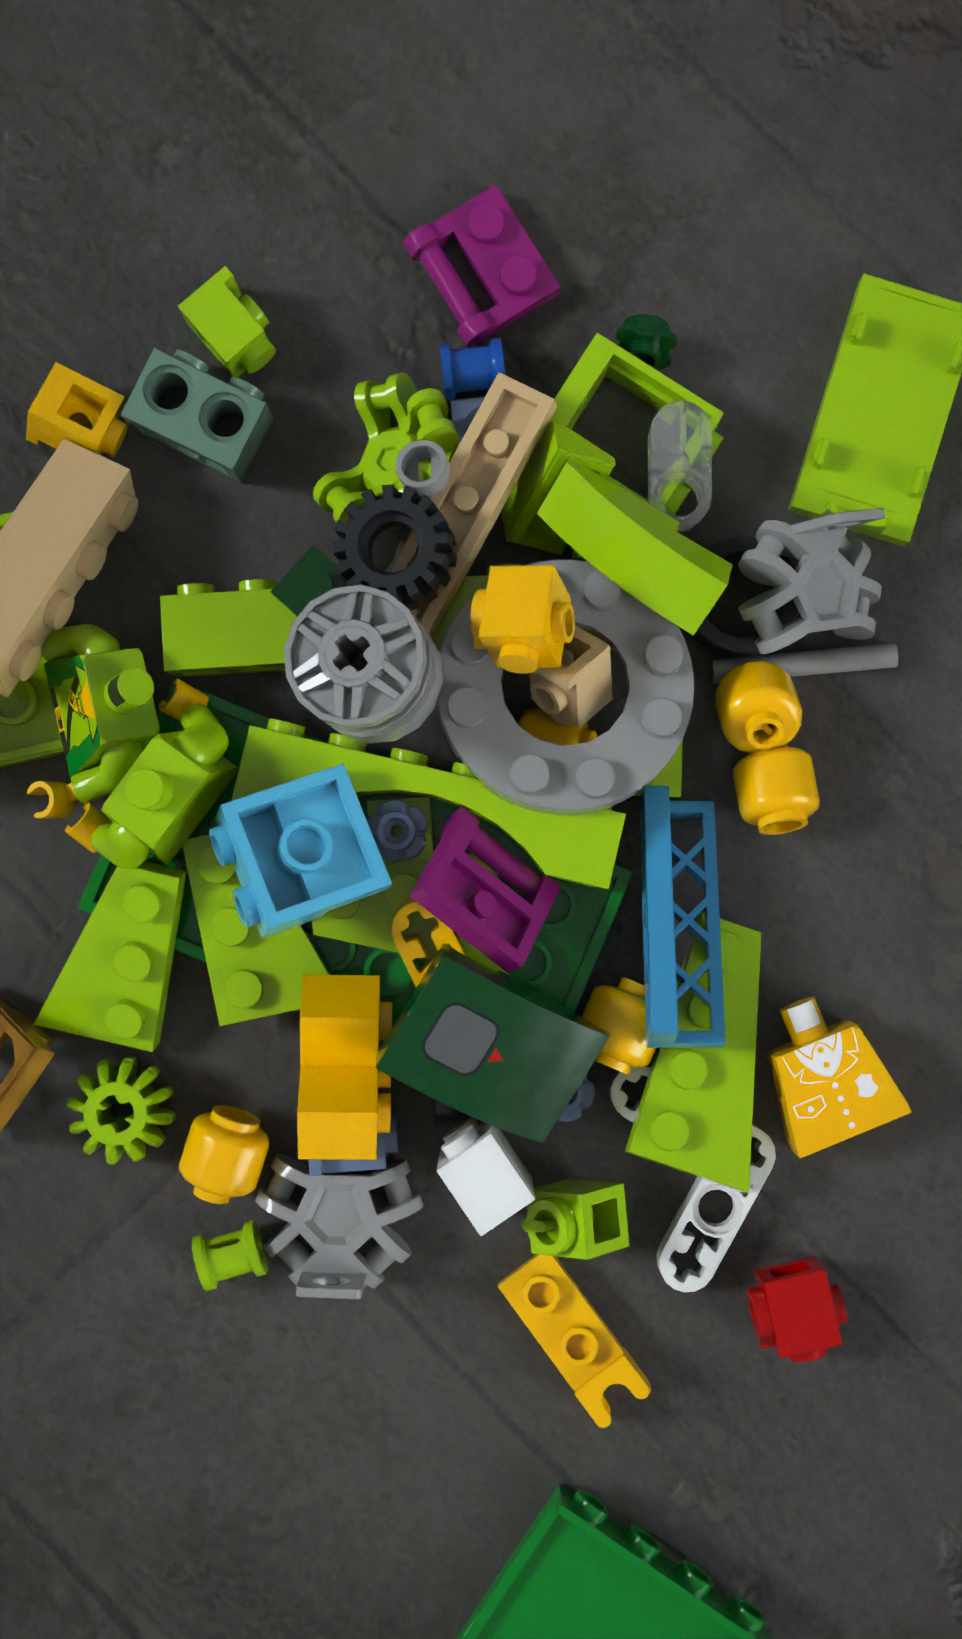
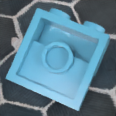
(298, 851)

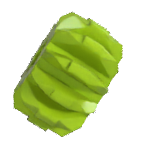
(116, 1131)

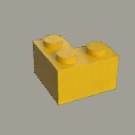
(338, 1075)

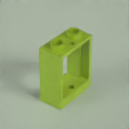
(609, 360)

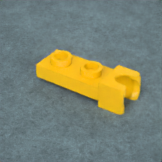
(572, 1334)

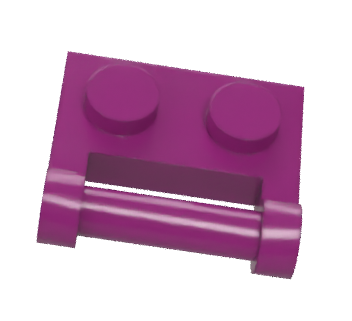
(498, 255)
(478, 902)

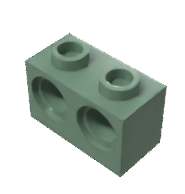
(192, 424)

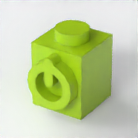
(564, 1221)

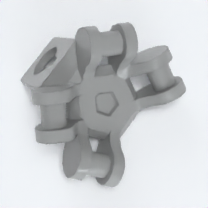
(823, 586)
(336, 1221)

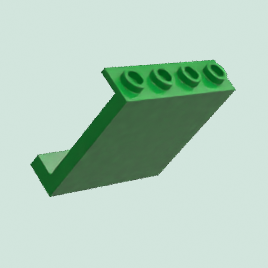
(597, 1580)

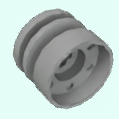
(393, 689)

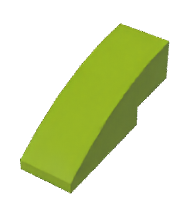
(635, 546)

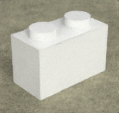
(484, 1174)

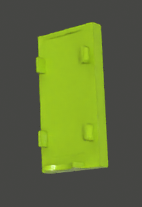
(883, 409)

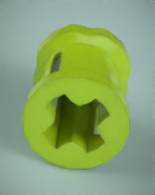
(229, 1255)

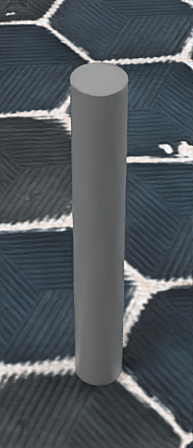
(817, 661)

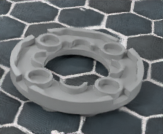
(584, 774)

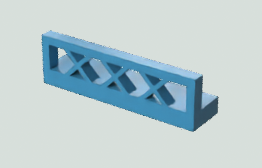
(659, 916)

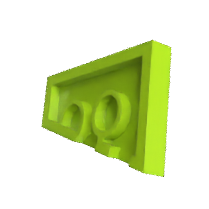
(246, 972)

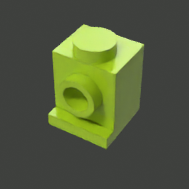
(229, 325)

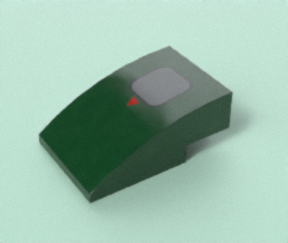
(490, 1046)

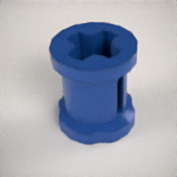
(470, 367)

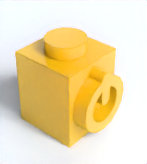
(523, 618)

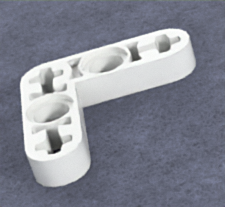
(676, 1237)

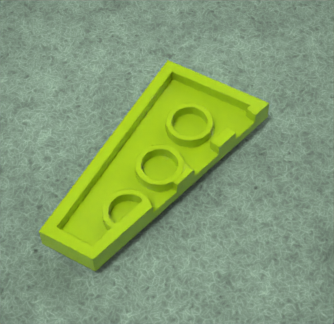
(701, 1099)

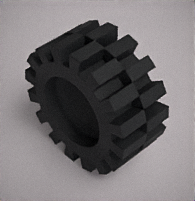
(393, 510)

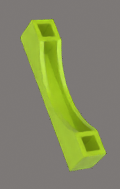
(561, 846)

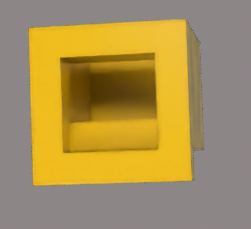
(74, 400)

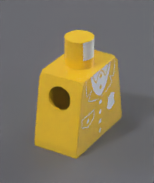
(829, 1081)

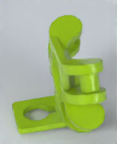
(419, 417)

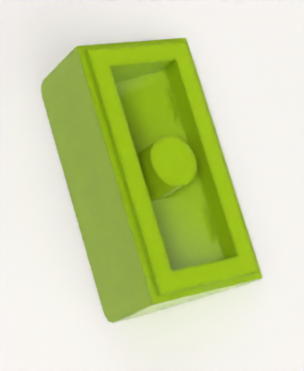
(552, 452)

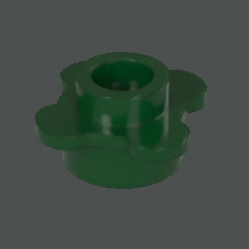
(647, 339)

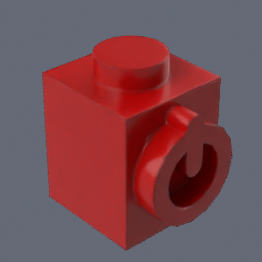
(796, 1309)

